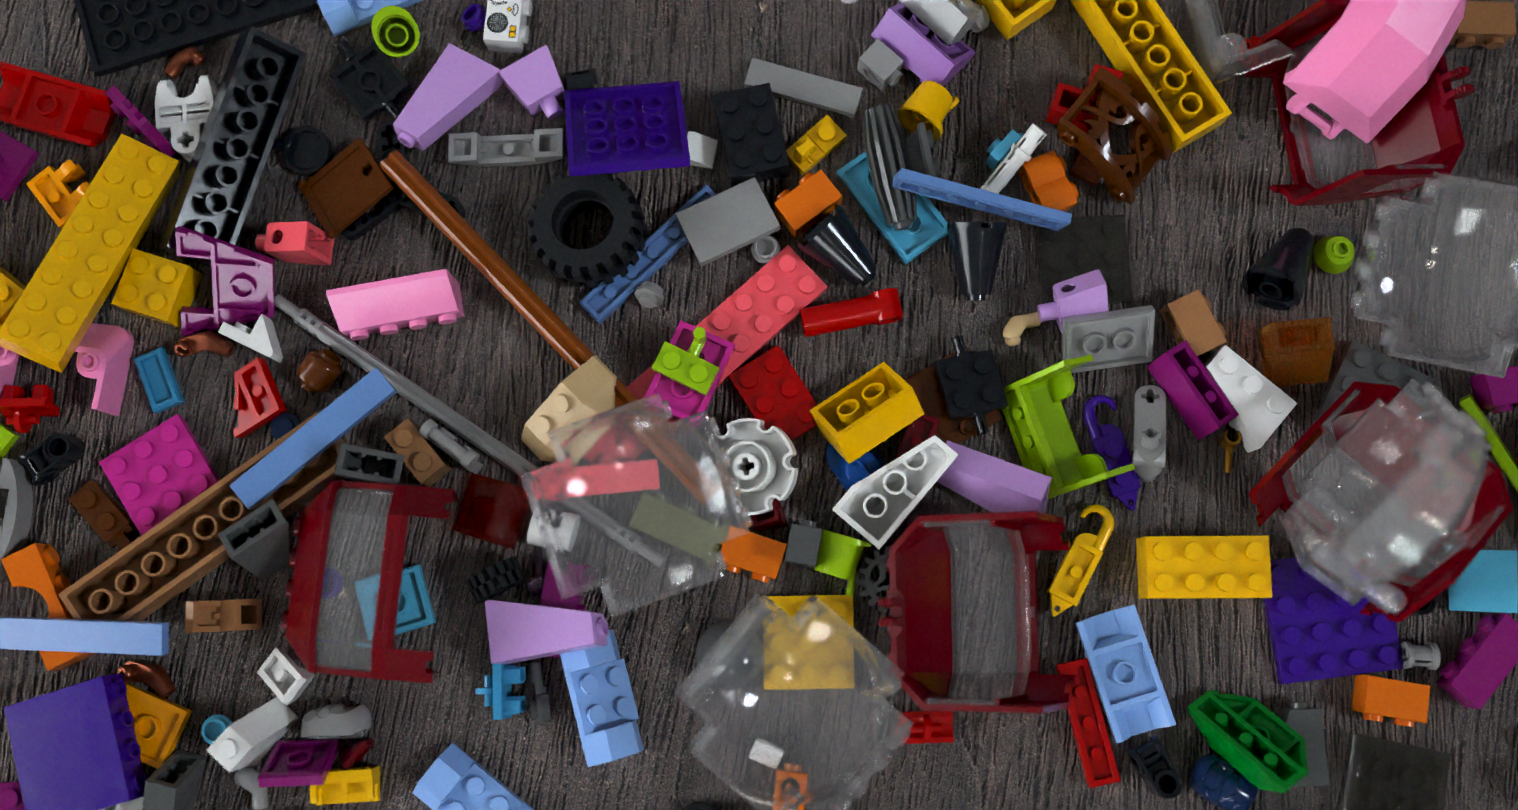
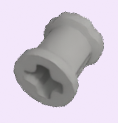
(1420, 655)

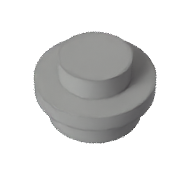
(765, 249)
(649, 294)

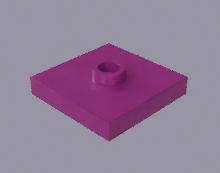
(14, 164)
(299, 763)

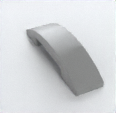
(506, 150)
(17, 511)

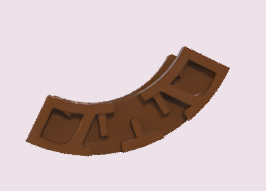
(1134, 167)

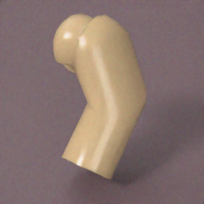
(1016, 326)

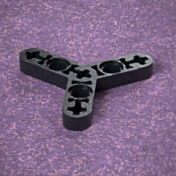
(397, 202)

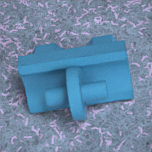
(498, 690)

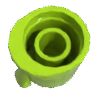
(395, 31)
(840, 556)

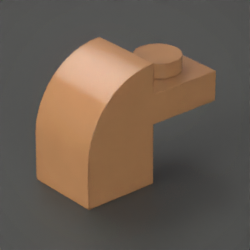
(223, 615)

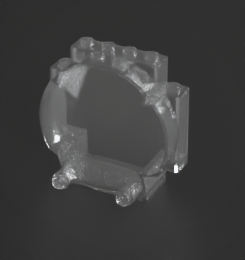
(1444, 274)
(1388, 495)
(636, 504)
(794, 708)

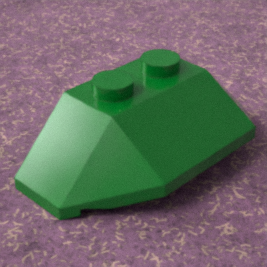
(1251, 739)

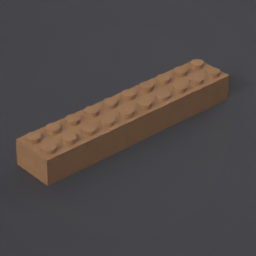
(186, 544)

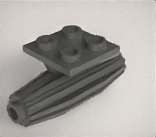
(887, 154)

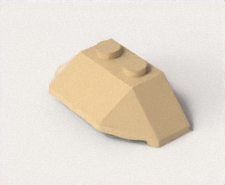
(577, 397)

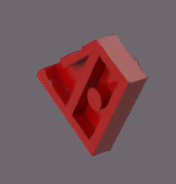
(255, 397)

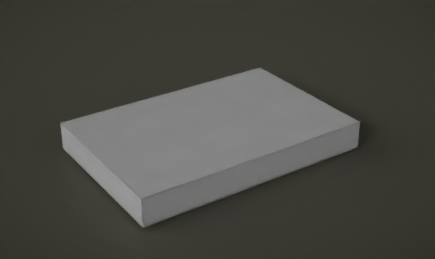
(728, 221)
(1111, 337)

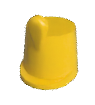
(928, 105)

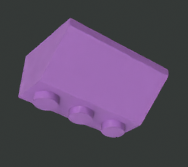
(920, 47)

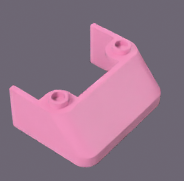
(101, 356)

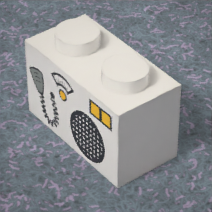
(506, 25)

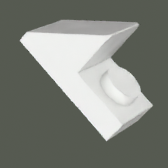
(260, 338)
(284, 676)

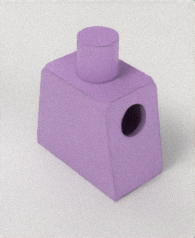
(535, 83)
(1076, 297)

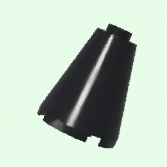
(839, 248)
(976, 255)
(1281, 271)

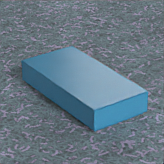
(159, 380)

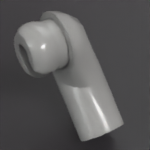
(248, 780)

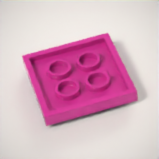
(159, 472)

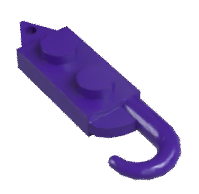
(1111, 446)

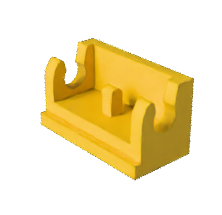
(348, 786)

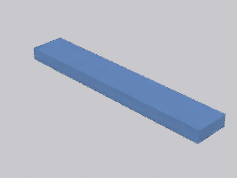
(981, 200)
(657, 252)
(313, 438)
(84, 635)

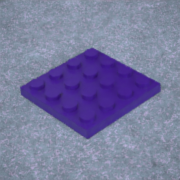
(625, 129)
(1321, 633)

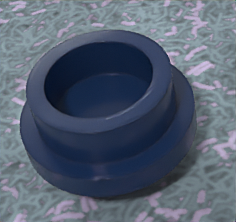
(283, 424)

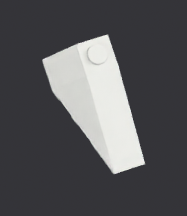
(888, 495)

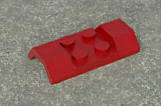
(54, 106)

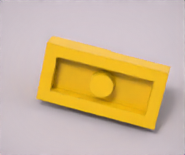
(815, 144)

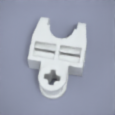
(184, 117)

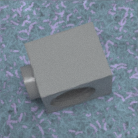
(880, 65)

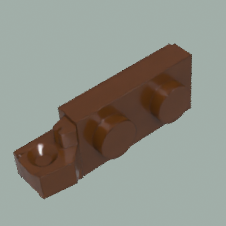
(103, 514)

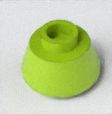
(1334, 254)

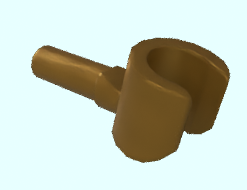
(1229, 448)

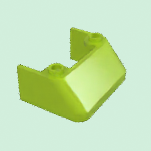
(1044, 432)

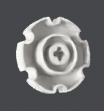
(771, 454)

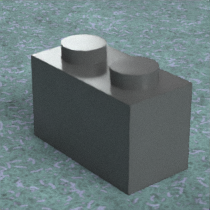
(803, 544)

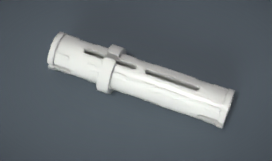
(1015, 159)

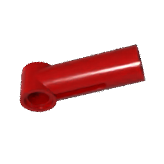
(877, 308)

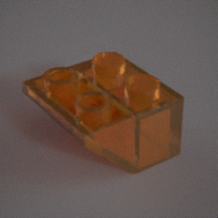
(1297, 351)

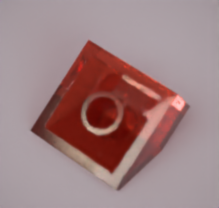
(492, 511)

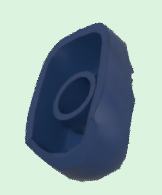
(1222, 784)

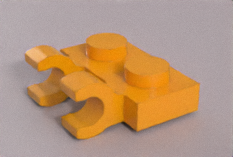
(54, 193)

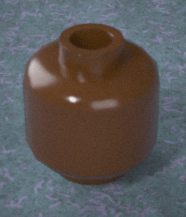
(319, 370)

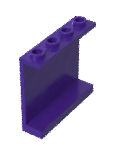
(77, 747)

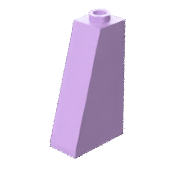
(445, 97)
(995, 482)
(533, 631)

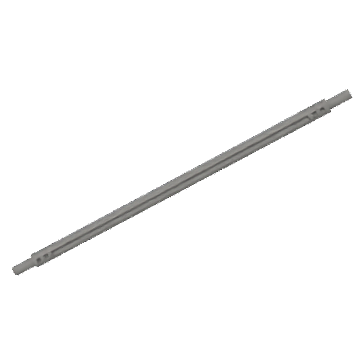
(407, 388)

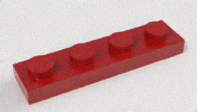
(1089, 725)

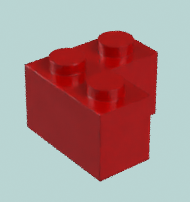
(1066, 95)

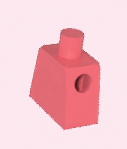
(296, 243)

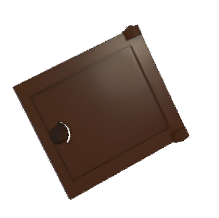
(342, 191)
(929, 396)

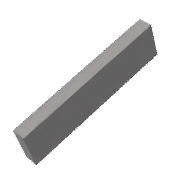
(805, 87)

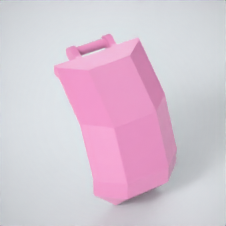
(1372, 63)

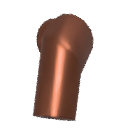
(181, 59)

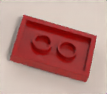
(775, 393)

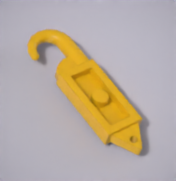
(1080, 563)

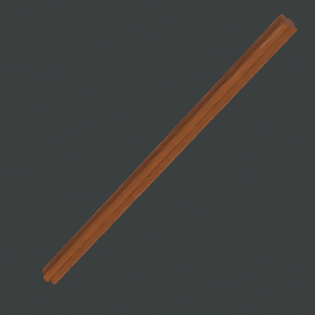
(493, 266)

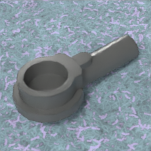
(540, 706)

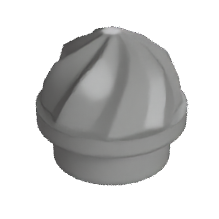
(983, 19)

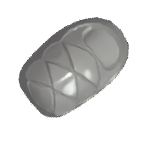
(336, 722)

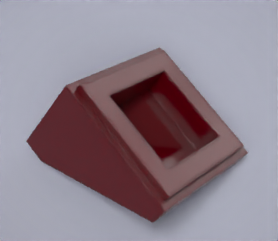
(770, 520)
(353, 754)

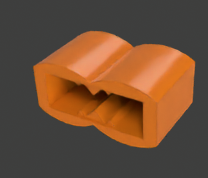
(1047, 183)

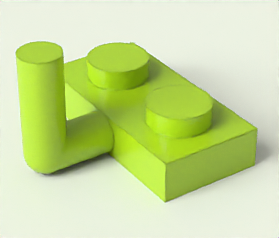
(687, 366)

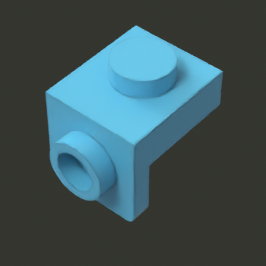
(999, 149)

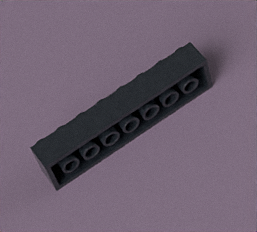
(230, 148)

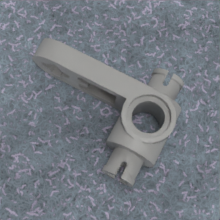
(1149, 432)

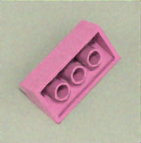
(396, 304)

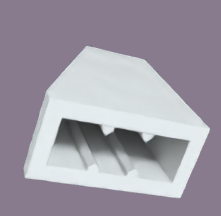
(252, 736)

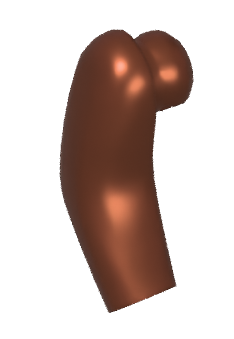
(204, 341)
(148, 673)

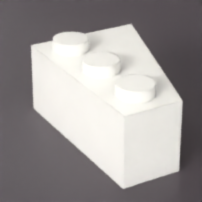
(1252, 395)

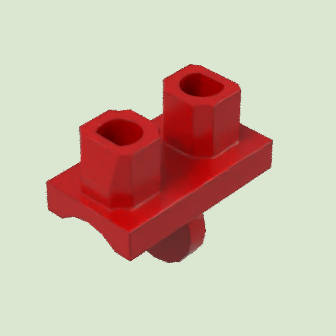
(27, 411)
(930, 727)

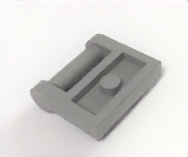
(445, 441)

